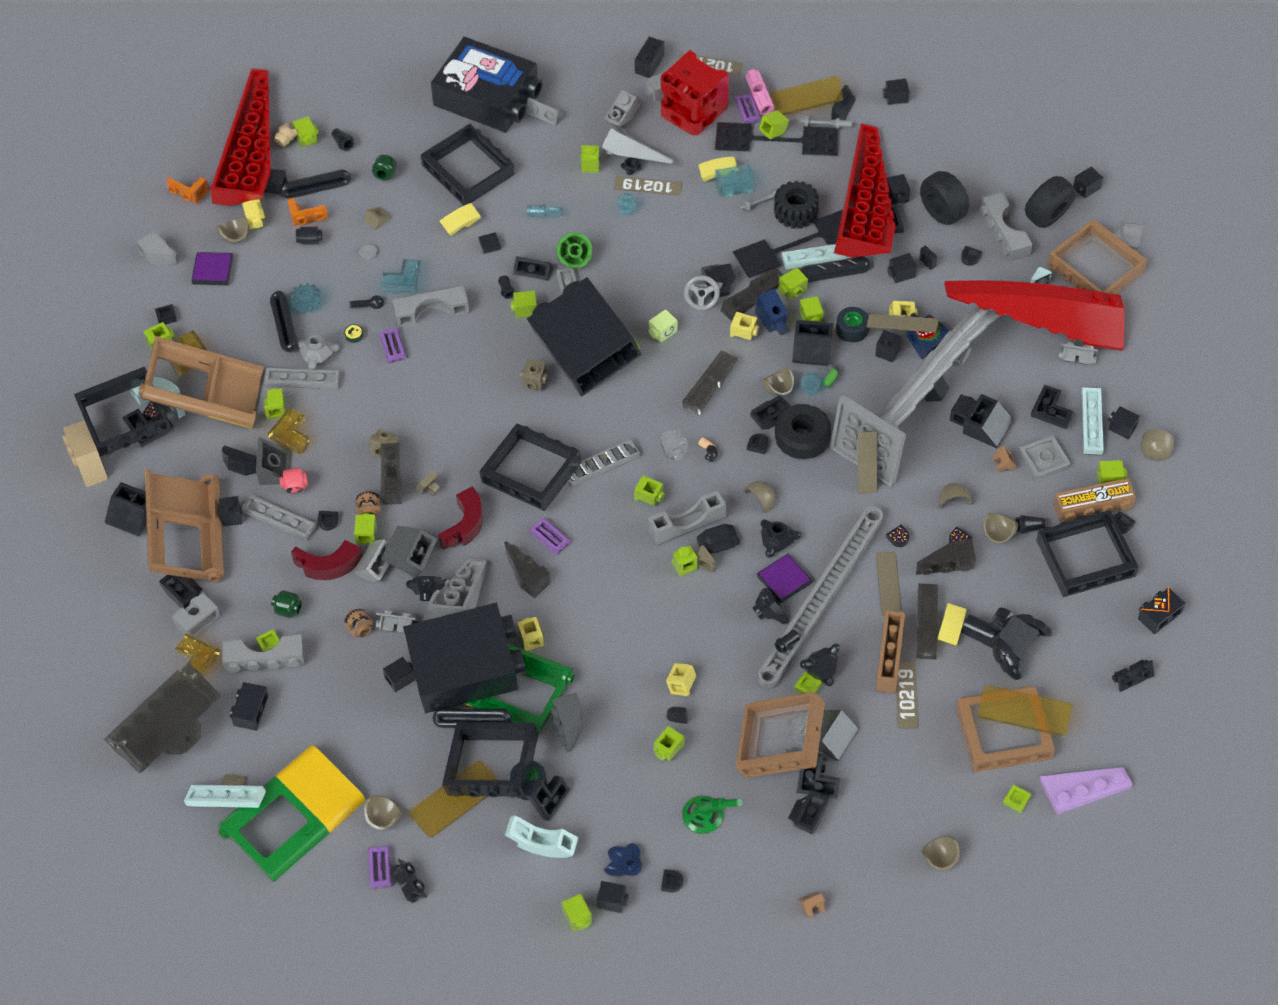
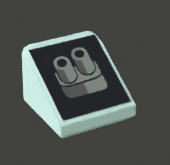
(1041, 276)

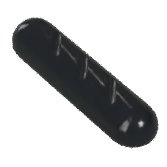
(315, 184)
(835, 268)
(283, 321)
(449, 716)

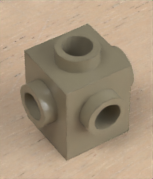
(534, 375)
(381, 437)

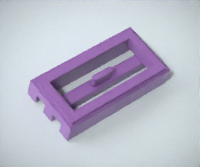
(751, 119)
(395, 356)
(559, 546)
(380, 883)

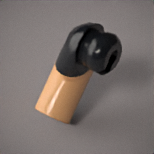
(711, 449)

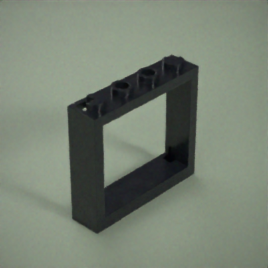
(451, 143)
(109, 389)
(521, 491)
(1095, 579)
(490, 731)

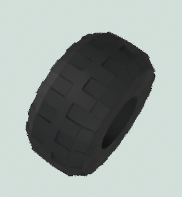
(944, 197)
(1050, 201)
(802, 417)

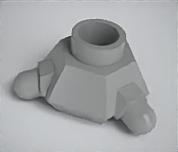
(316, 350)

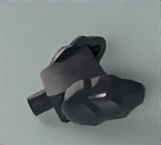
(1013, 640)

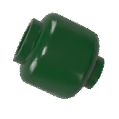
(384, 167)
(286, 604)

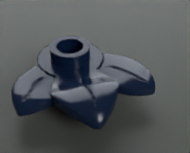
(622, 858)

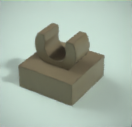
(428, 483)

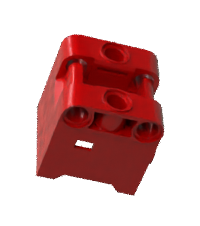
(693, 94)

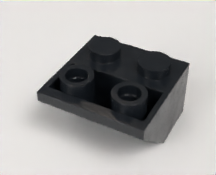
(812, 342)
(987, 421)
(127, 509)

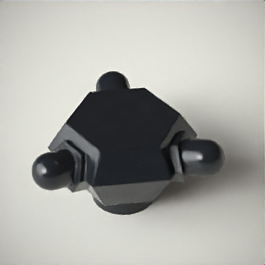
(777, 536)
(425, 586)
(769, 607)
(822, 664)

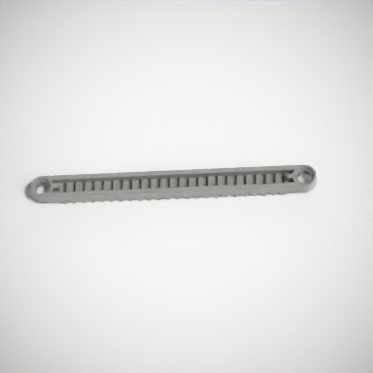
(822, 594)

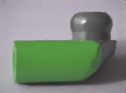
(833, 371)

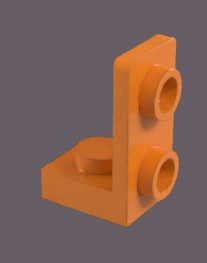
(193, 194)
(305, 216)

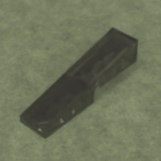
(747, 298)
(710, 380)
(927, 621)

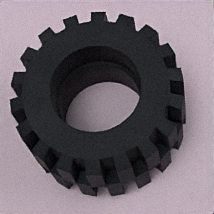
(796, 194)

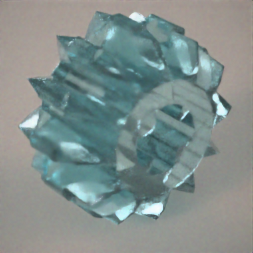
(305, 297)

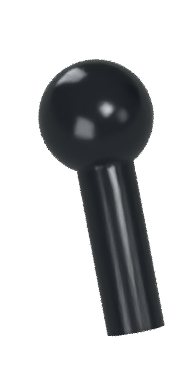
(375, 302)

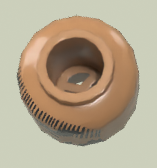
(368, 503)
(358, 623)

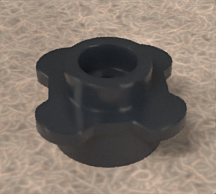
(631, 165)

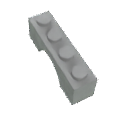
(1013, 242)
(450, 300)
(668, 526)
(286, 653)

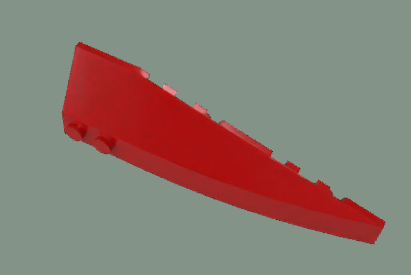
(246, 155)
(866, 214)
(1076, 312)

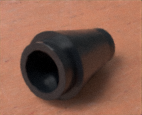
(343, 140)
(1029, 524)

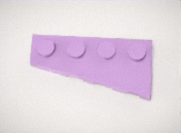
(1080, 788)

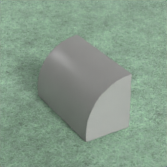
(371, 565)

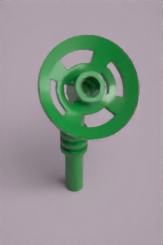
(704, 812)

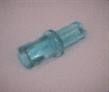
(543, 211)

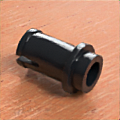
(506, 288)
(789, 639)

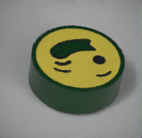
(353, 333)

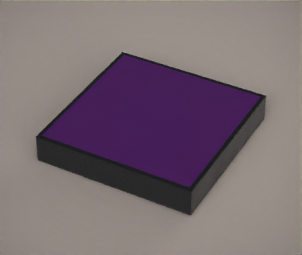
(212, 268)
(784, 578)

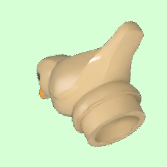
(285, 134)

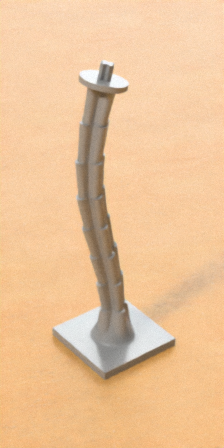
(853, 418)

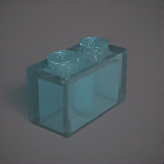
(734, 180)

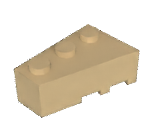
(84, 453)

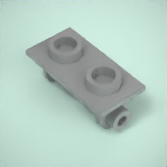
(543, 111)
(1085, 353)
(388, 620)

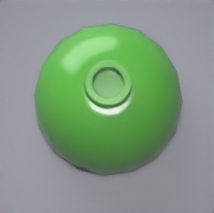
(574, 250)

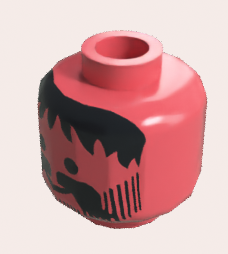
(294, 480)

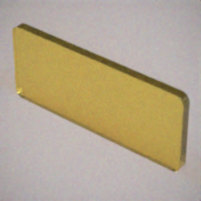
(807, 95)
(1025, 710)
(441, 810)

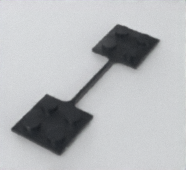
(814, 139)
(761, 258)

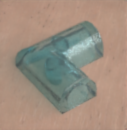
(405, 281)

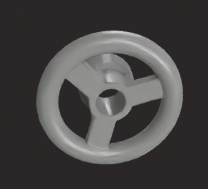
(701, 286)

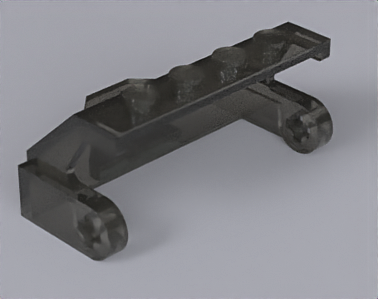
(164, 720)

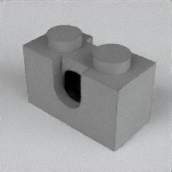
(194, 624)

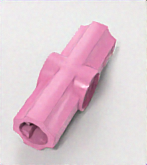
(759, 92)

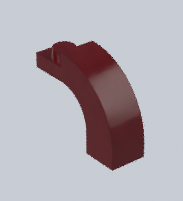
(471, 523)
(329, 566)

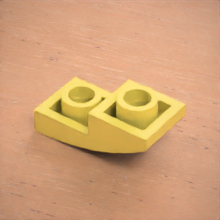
(708, 168)
(459, 218)
(951, 624)

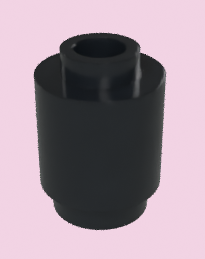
(308, 235)

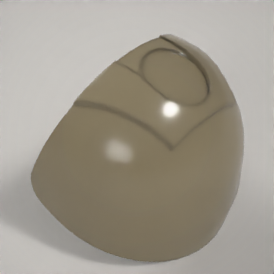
(233, 230)
(779, 382)
(1157, 444)
(953, 490)
(764, 493)
(999, 527)
(381, 812)
(941, 853)

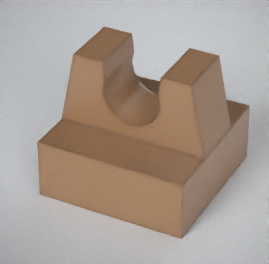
(1006, 459)
(813, 900)

